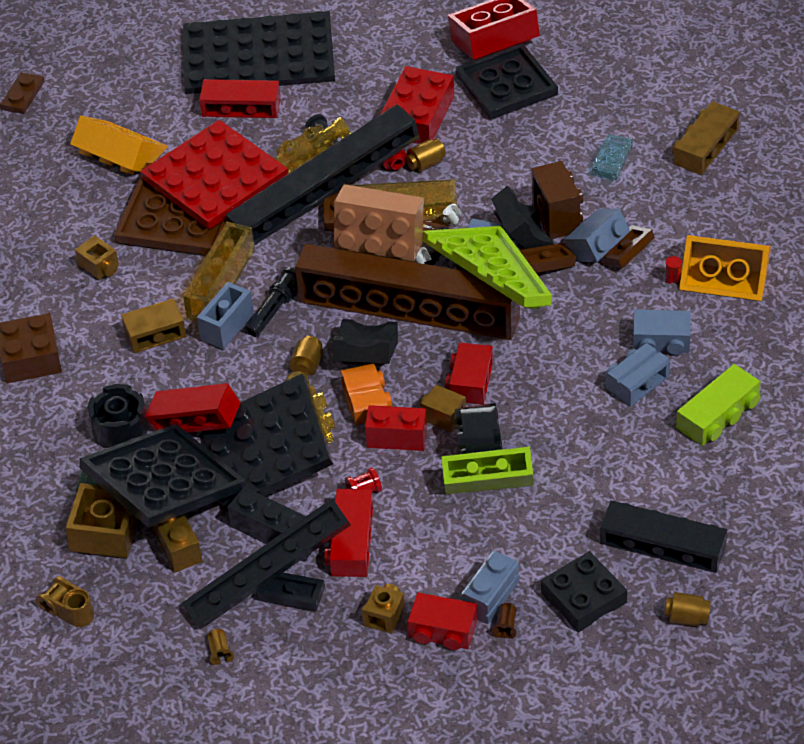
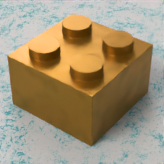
(99, 523)

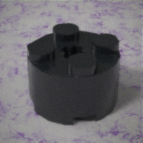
(117, 415)
(478, 428)

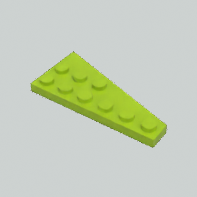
(493, 259)

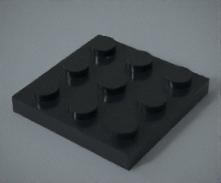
(506, 80)

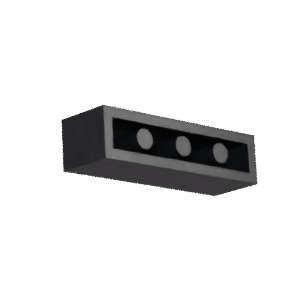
(663, 536)

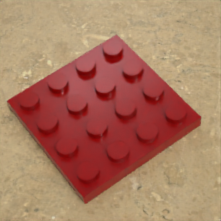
(213, 173)

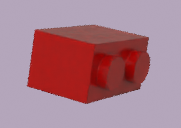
(470, 371)
(396, 428)
(442, 621)

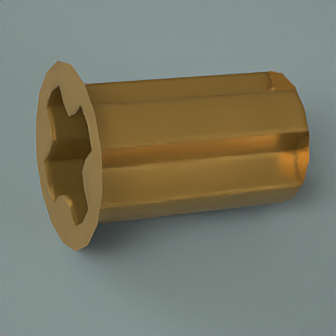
(219, 643)

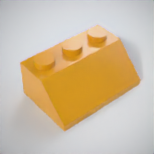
(115, 144)
(725, 267)

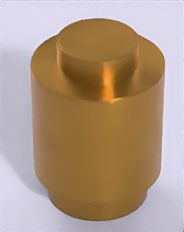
(425, 154)
(306, 355)
(687, 609)

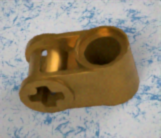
(67, 603)

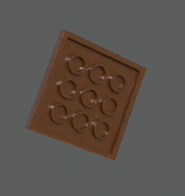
(161, 224)

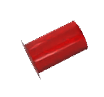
(673, 269)

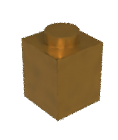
(441, 406)

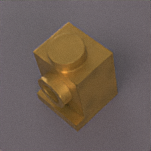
(101, 262)
(383, 608)

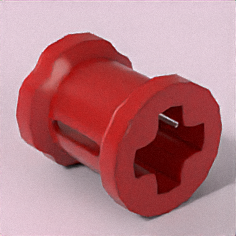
(367, 480)

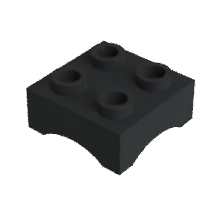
(519, 220)
(365, 343)
(583, 591)

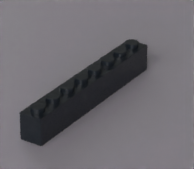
(326, 173)

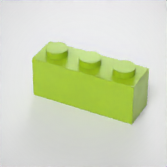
(718, 405)
(488, 470)

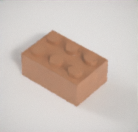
(378, 222)

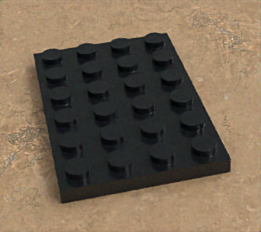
(259, 48)

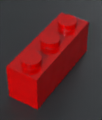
(240, 98)
(194, 408)
(351, 547)

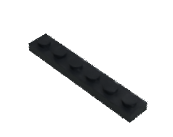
(266, 564)

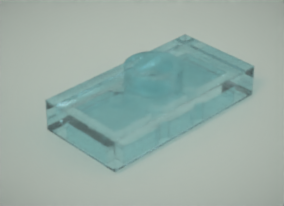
(612, 157)

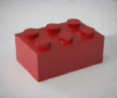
(493, 26)
(423, 96)

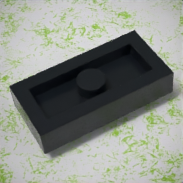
(293, 591)

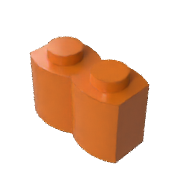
(363, 388)

